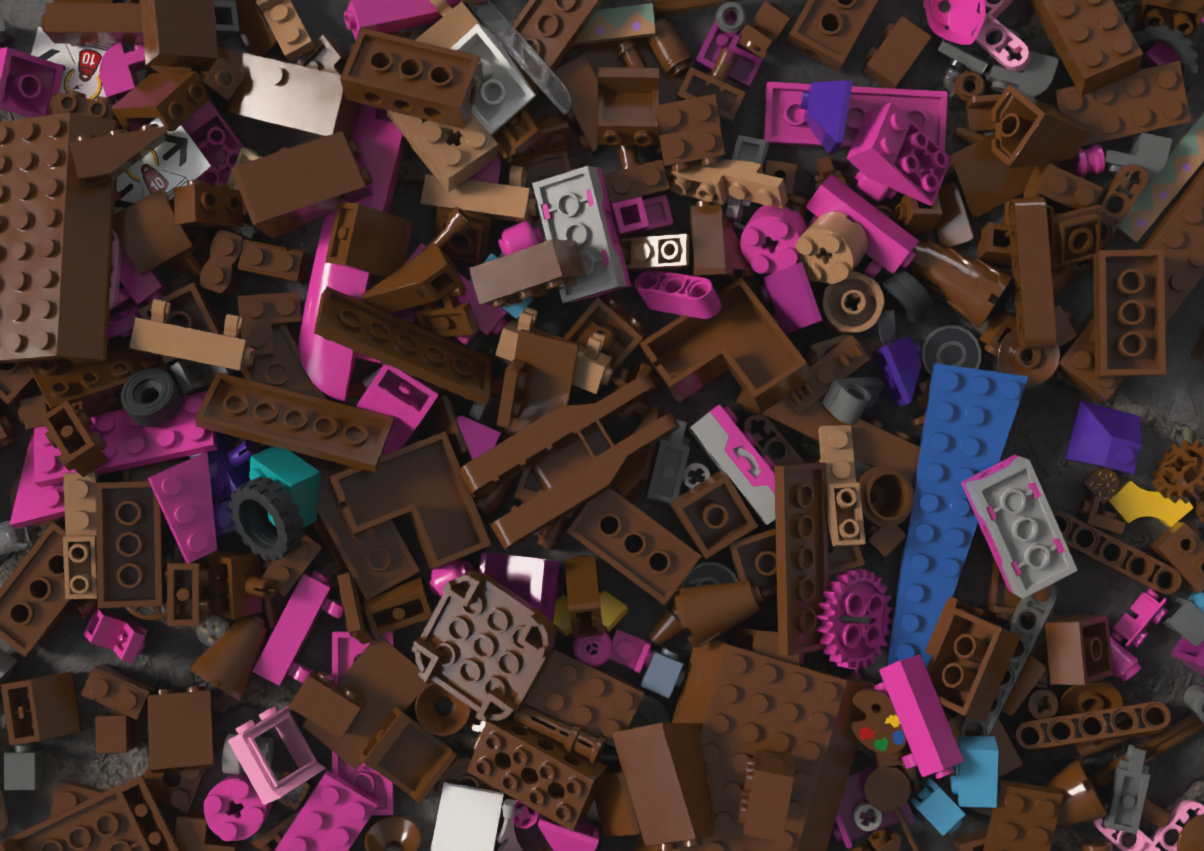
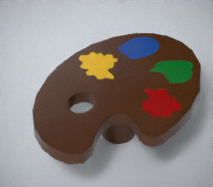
(880, 729)

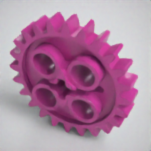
(854, 642)

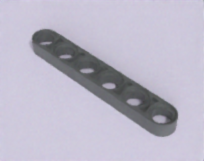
(1028, 637)

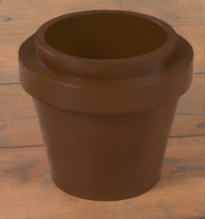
(890, 494)

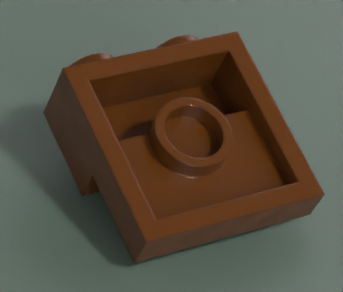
(691, 132)
(609, 319)

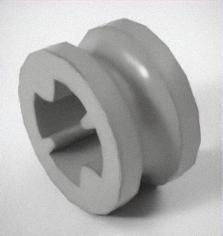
(694, 466)
(871, 824)

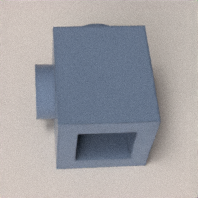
(663, 672)

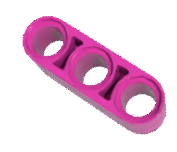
(678, 294)

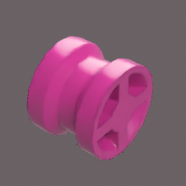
(1089, 161)
(525, 819)

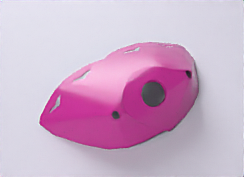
(961, 19)

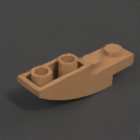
(286, 27)
(728, 178)
(843, 492)
(80, 537)

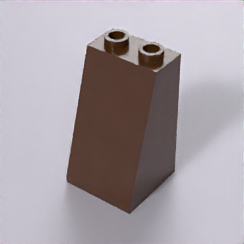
(302, 183)
(667, 783)

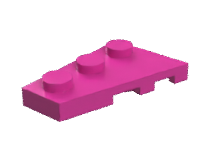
(36, 503)
(188, 505)

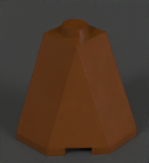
(1033, 131)
(715, 246)

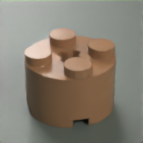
(831, 248)
(864, 315)

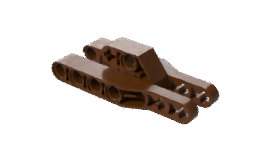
(572, 473)

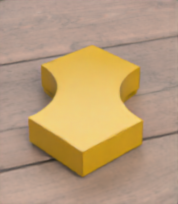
(1133, 502)
(611, 609)

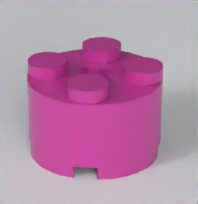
(771, 239)
(225, 819)

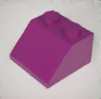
(790, 299)

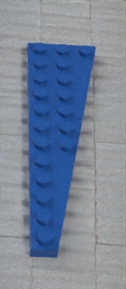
(961, 436)

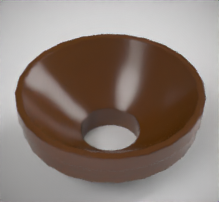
(431, 719)
(393, 831)

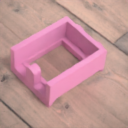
(257, 767)

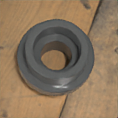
(740, 14)

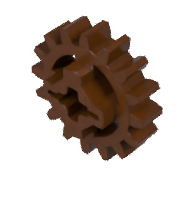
(1181, 469)

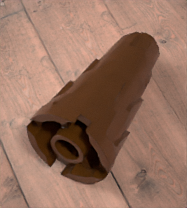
(965, 283)

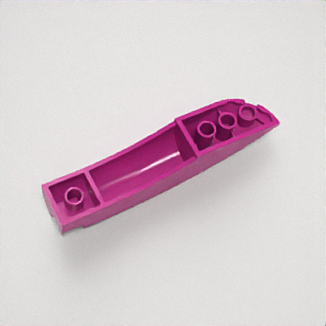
(382, 152)

